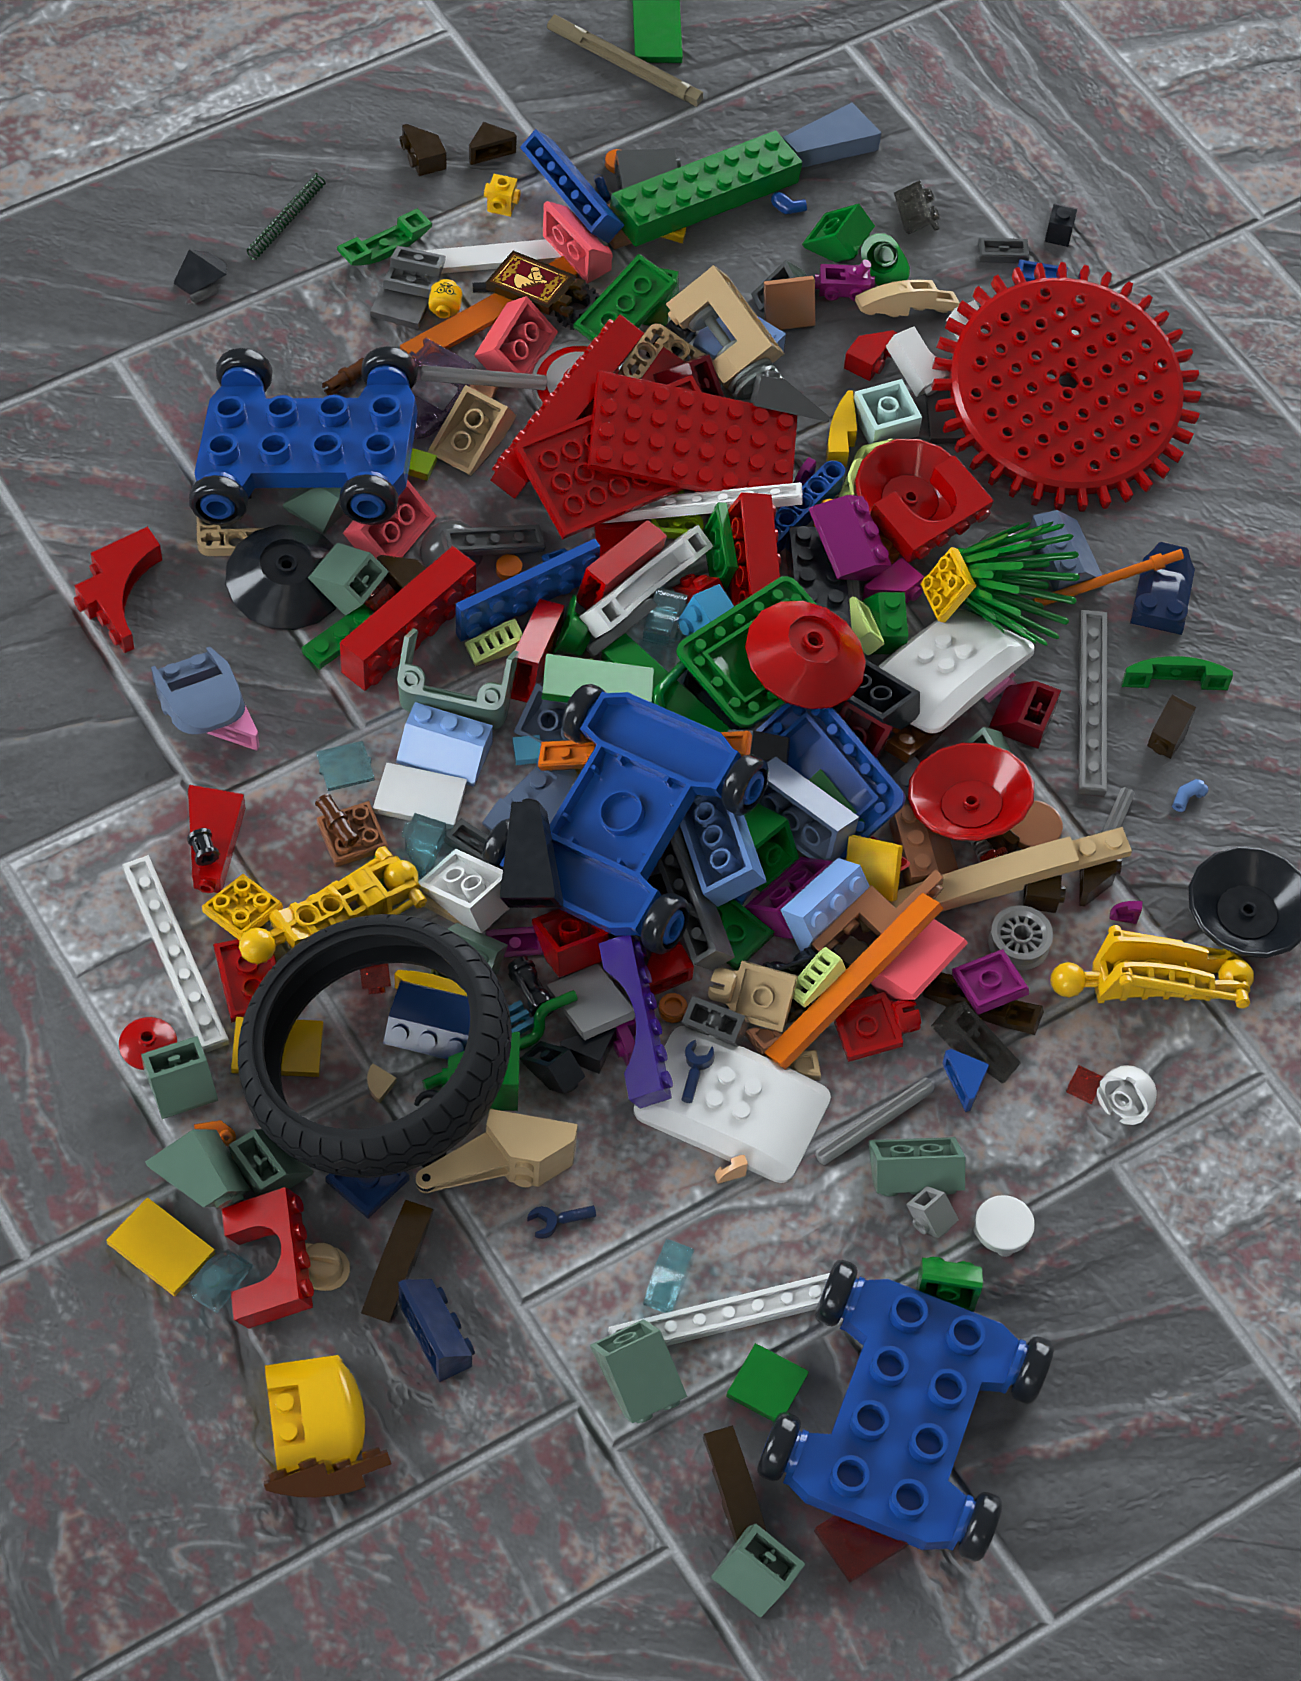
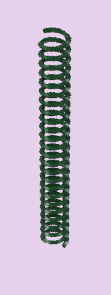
(286, 208)

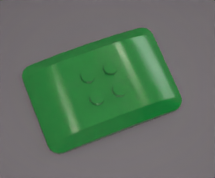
(720, 660)

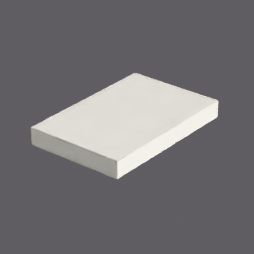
(419, 791)

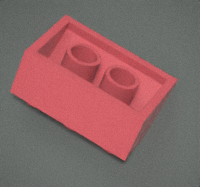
(575, 242)
(516, 338)
(399, 532)
(919, 962)

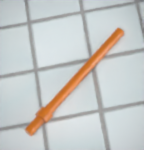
(1155, 562)

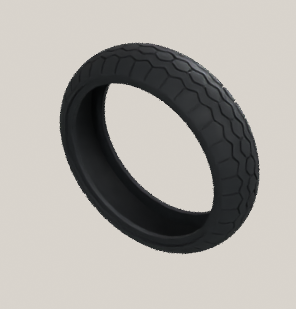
(316, 965)

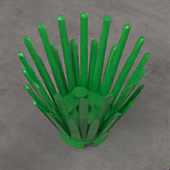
(998, 575)

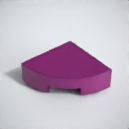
(806, 471)
(1126, 911)

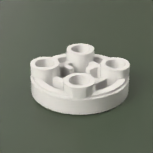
(1004, 1225)

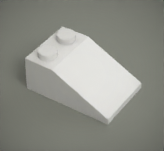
(466, 889)

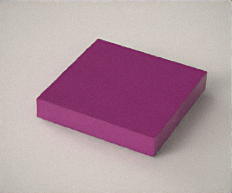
(990, 981)

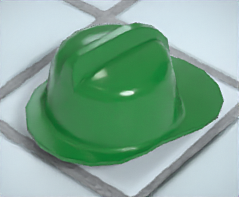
(886, 259)
(574, 632)

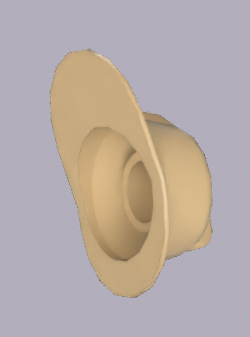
(328, 1266)

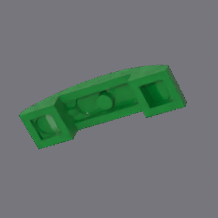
(382, 245)
(1178, 668)

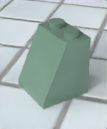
(201, 1169)
(639, 1371)

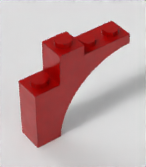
(114, 575)

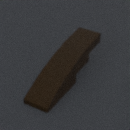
(1013, 1015)
(397, 1260)
(733, 1481)

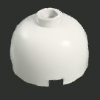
(1127, 1093)

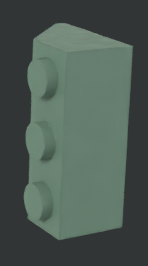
(917, 1163)

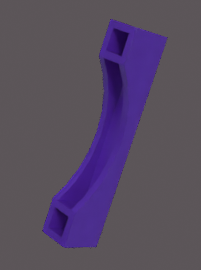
(646, 1072)

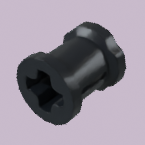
(203, 846)

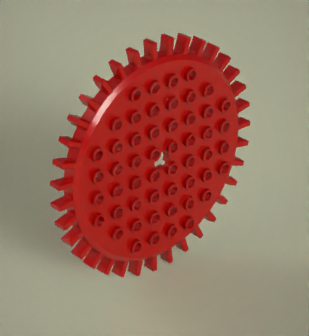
(1039, 467)

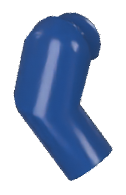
(786, 205)

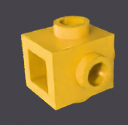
(502, 194)

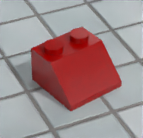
(568, 941)

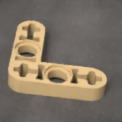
(667, 339)
(216, 533)

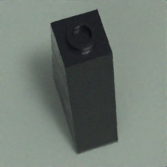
(530, 864)

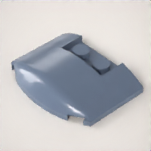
(547, 787)

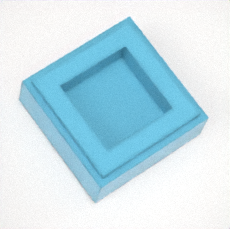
(526, 749)

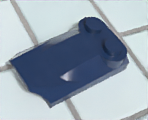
(1164, 594)

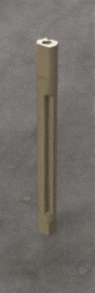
(625, 60)

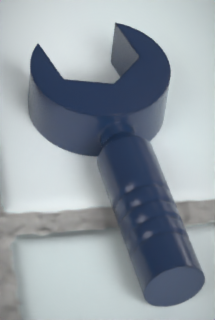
(696, 1063)
(549, 1216)

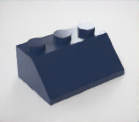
(428, 1021)
(435, 1327)

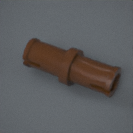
(345, 378)
(337, 820)

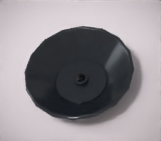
(275, 594)
(1251, 882)

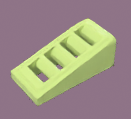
(865, 626)
(492, 636)
(824, 962)

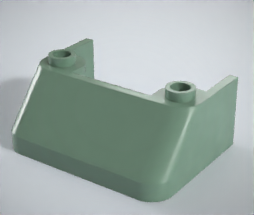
(488, 707)

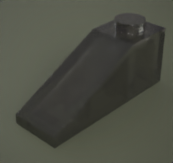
(971, 1036)

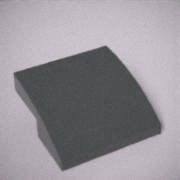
(413, 271)

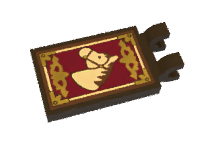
(539, 281)

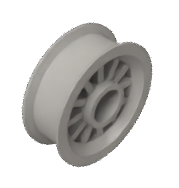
(1022, 922)

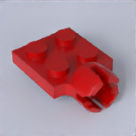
(876, 1025)

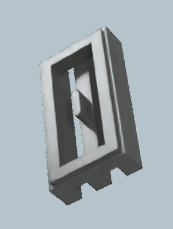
(1005, 252)
(471, 830)

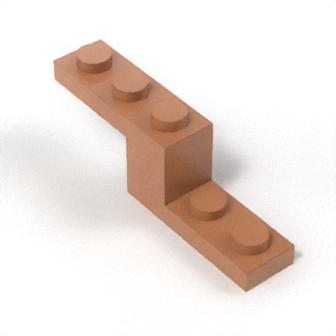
(874, 912)

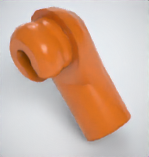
(226, 1133)

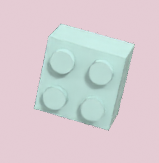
(887, 412)

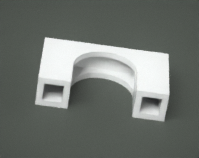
(915, 358)

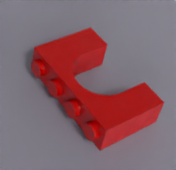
(916, 536)
(289, 1285)

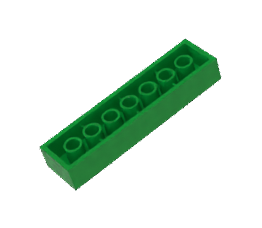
(706, 187)

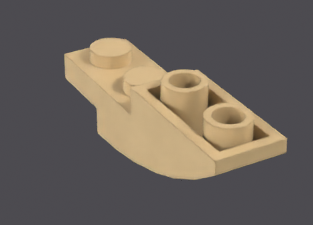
(899, 296)

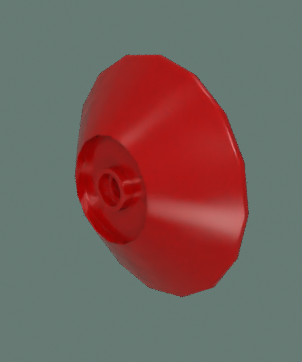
(906, 469)
(794, 668)
(971, 791)

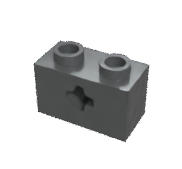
(715, 1021)

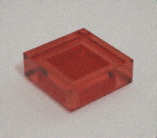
(1084, 1084)

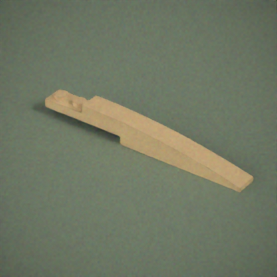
(1014, 870)

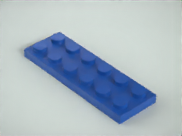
(524, 590)

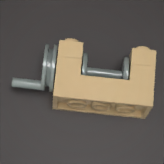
(753, 348)

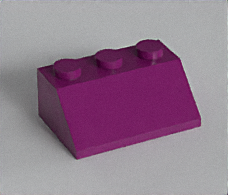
(850, 538)
(783, 889)

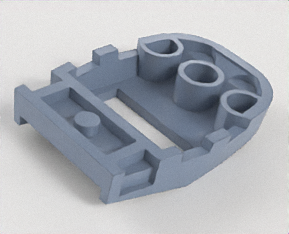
(203, 704)

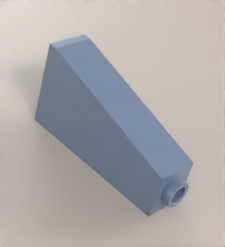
(835, 137)

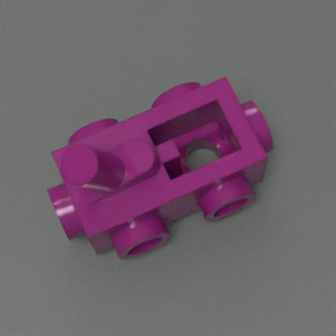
(844, 280)

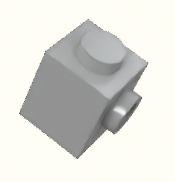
(932, 1212)

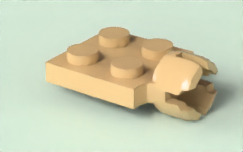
(755, 992)

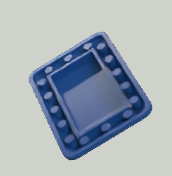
(827, 743)

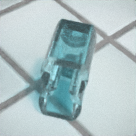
(662, 623)

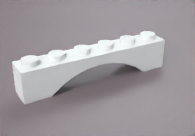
(645, 581)

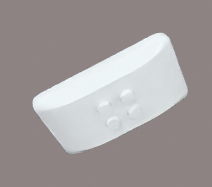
(956, 665)
(740, 1106)

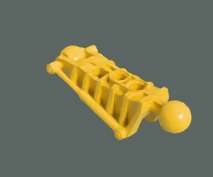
(331, 905)
(1157, 967)

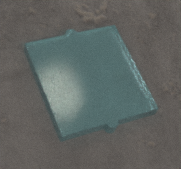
(345, 766)

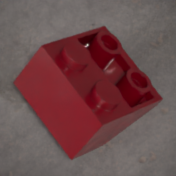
(700, 368)
(1026, 712)

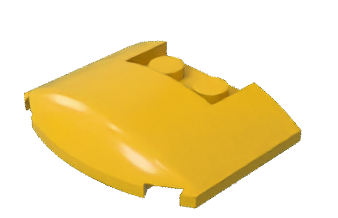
(314, 1411)

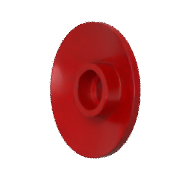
(131, 1042)

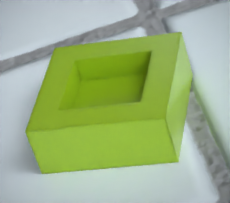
(421, 464)

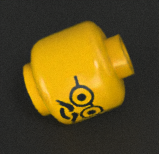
(445, 298)

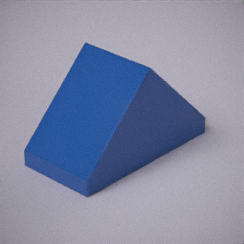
(965, 1075)

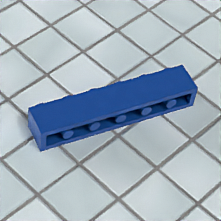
(572, 186)

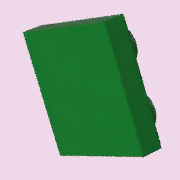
(767, 1383)

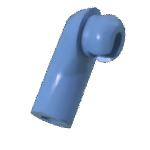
(1186, 791)

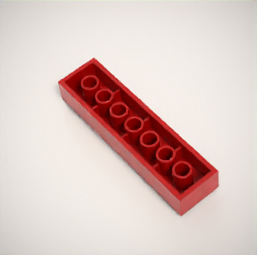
(570, 397)

